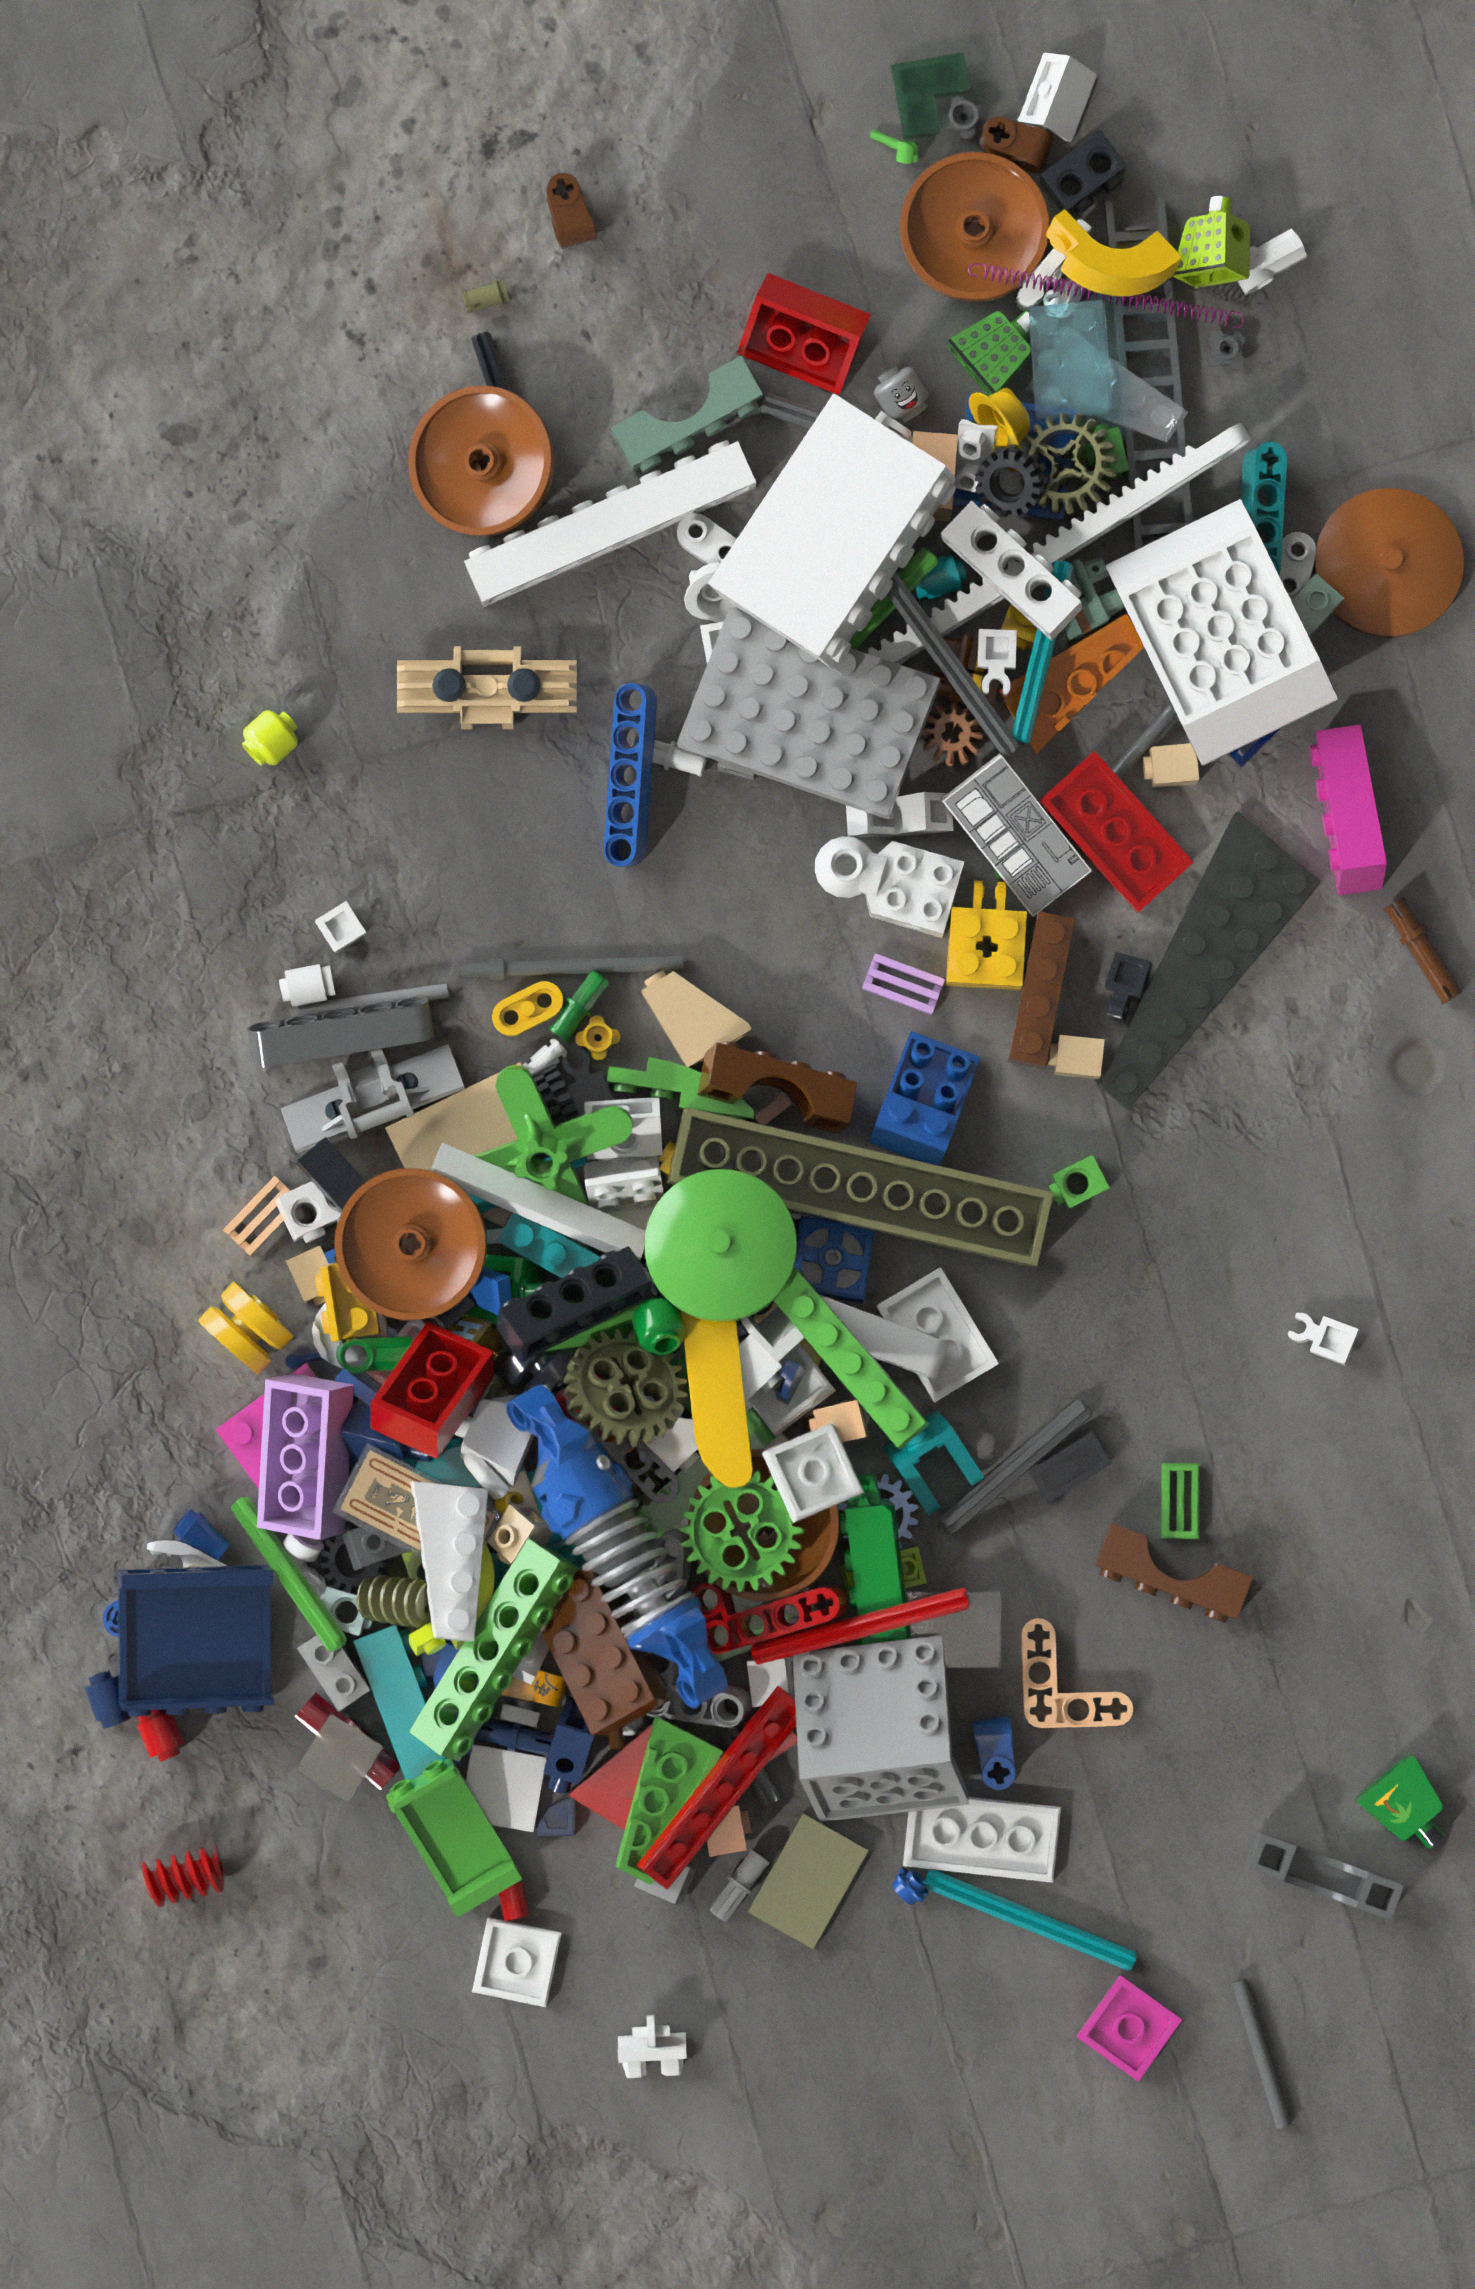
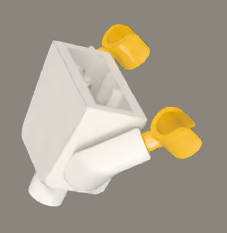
(494, 1449)

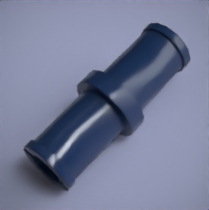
(515, 1737)

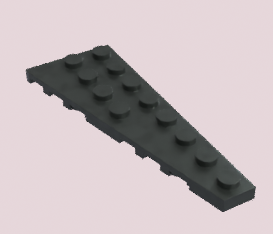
(1231, 919)

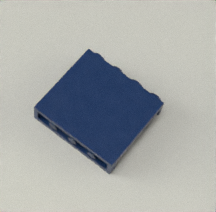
(194, 1639)

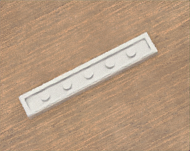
(538, 1203)

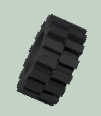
(1026, 465)
(555, 1095)
(334, 1571)

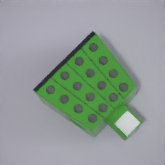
(993, 350)

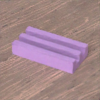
(874, 973)

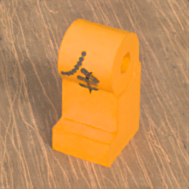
(545, 1689)

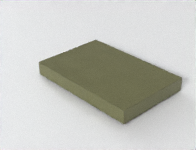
(808, 1881)

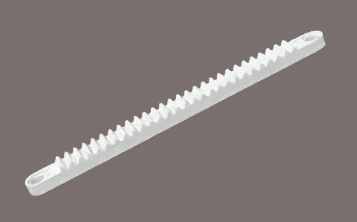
(1078, 537)

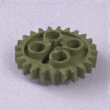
(624, 1389)

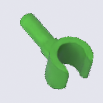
(906, 149)

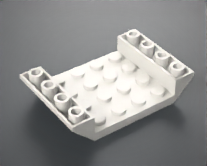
(1221, 632)

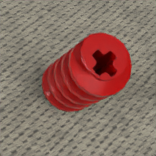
(184, 1877)

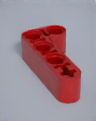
(771, 1614)

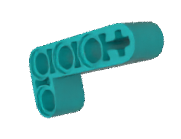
(1273, 483)

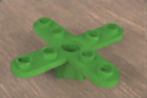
(539, 1134)

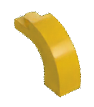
(1111, 269)

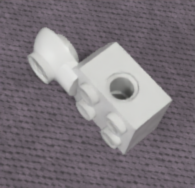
(899, 882)

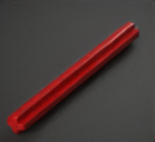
(860, 1626)

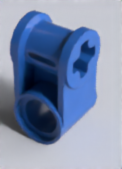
(993, 1745)

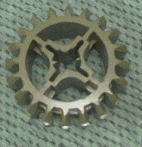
(1076, 448)

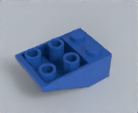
(924, 1099)

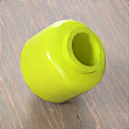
(270, 737)

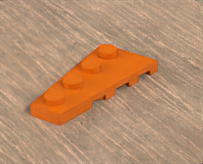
(1077, 677)

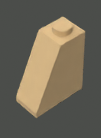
(691, 1017)

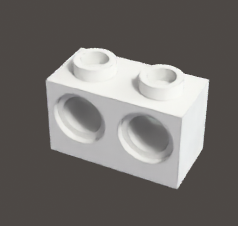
(312, 1197)

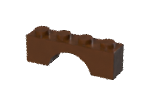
(1041, 990)
(821, 1097)
(1127, 1555)

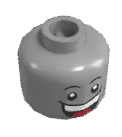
(901, 393)

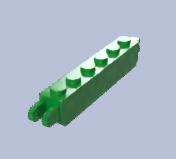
(874, 1557)

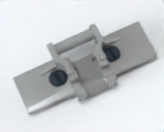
(368, 1089)

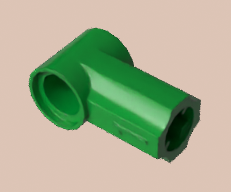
(379, 1352)

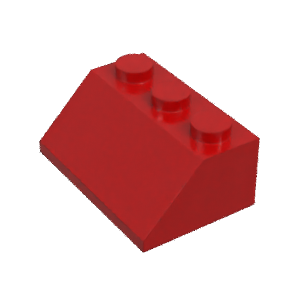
(803, 333)

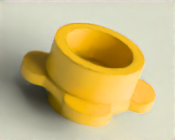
(597, 1048)

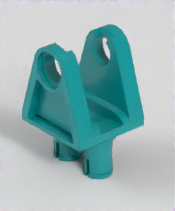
(938, 1434)

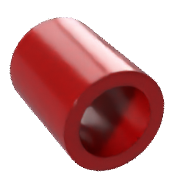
(514, 1902)

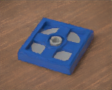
(834, 1257)

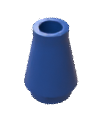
(200, 1534)

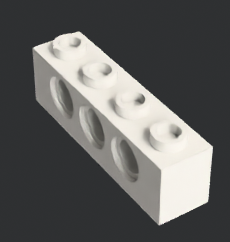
(1048, 615)

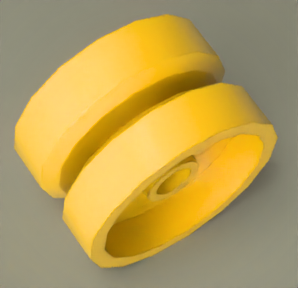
(248, 1325)

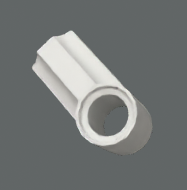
(1272, 259)

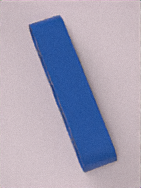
(642, 760)

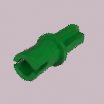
(579, 1006)

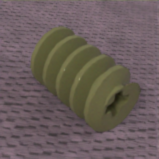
(394, 1600)

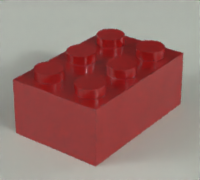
(432, 1390)

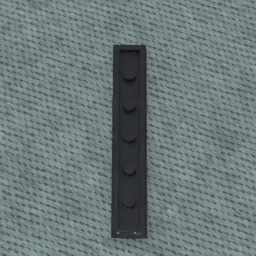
(338, 1183)

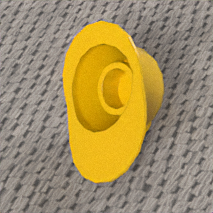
(1004, 411)

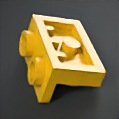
(345, 1313)

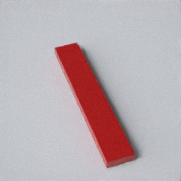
(720, 1789)

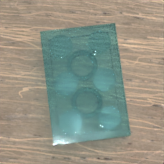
(1070, 359)

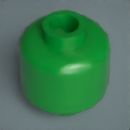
(658, 1326)

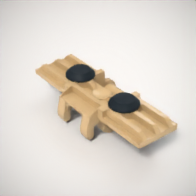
(487, 699)

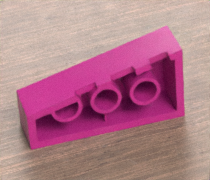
(1350, 809)

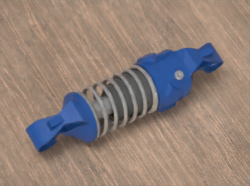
(595, 1509)

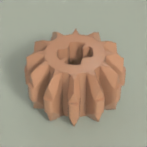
(963, 740)

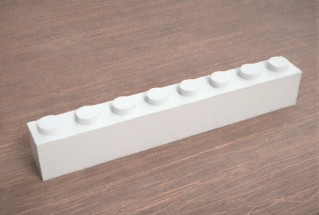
(611, 523)

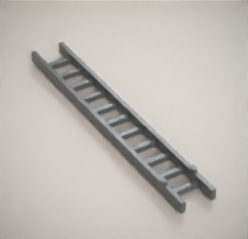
(1139, 234)

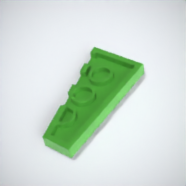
(668, 1777)

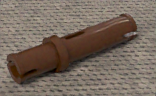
(1422, 950)

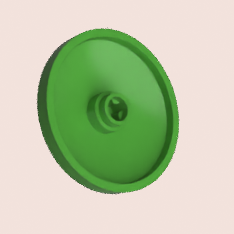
(720, 1245)

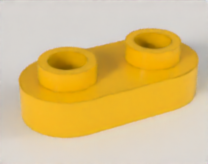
(527, 1008)

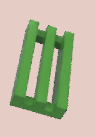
(1165, 1500)

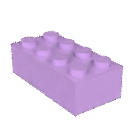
(303, 1455)

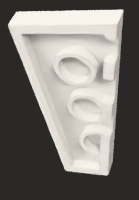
(452, 1544)

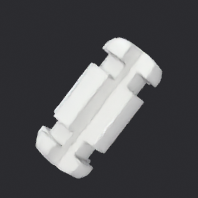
(546, 1057)

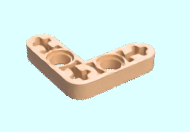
(1060, 1701)

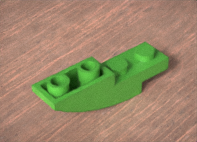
(670, 1078)

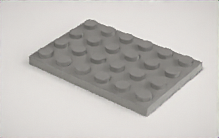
(807, 724)

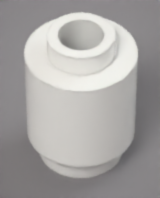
(307, 985)

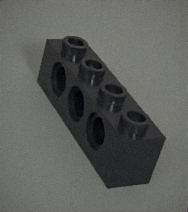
(564, 1320)

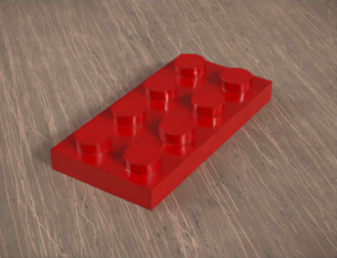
(1115, 831)

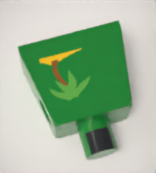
(1404, 1802)

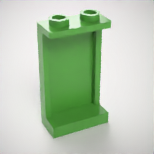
(453, 1836)

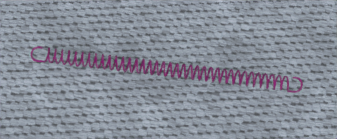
(1103, 295)

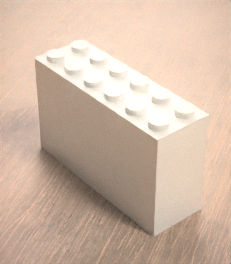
(833, 531)

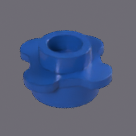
(910, 1886)

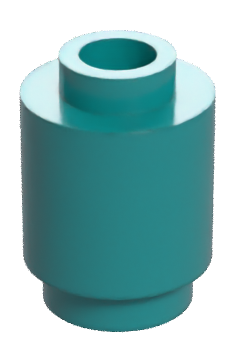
(943, 578)

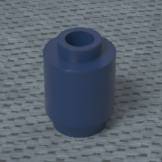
(104, 1699)

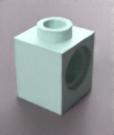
(332, 1599)

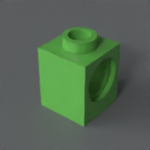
(1090, 1171)

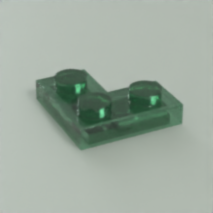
(918, 84)

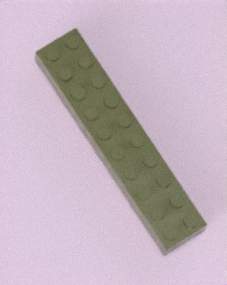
(870, 1187)

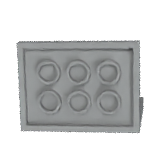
(876, 1729)

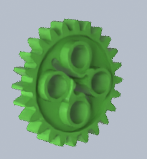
(711, 1547)

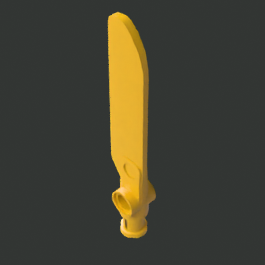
(718, 1399)

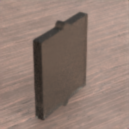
(339, 1758)

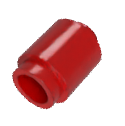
(160, 1734)

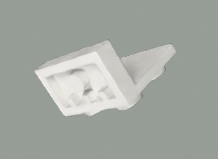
(623, 1183)

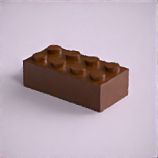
(600, 1669)

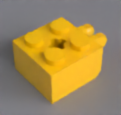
(1002, 927)

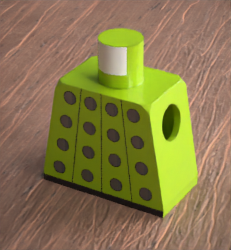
(1214, 247)

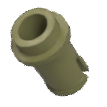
(486, 296)

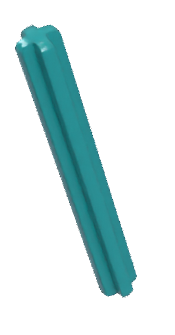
(1037, 669)

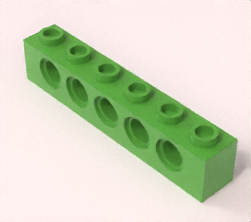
(476, 1658)

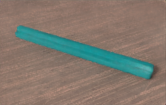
(1030, 1920)

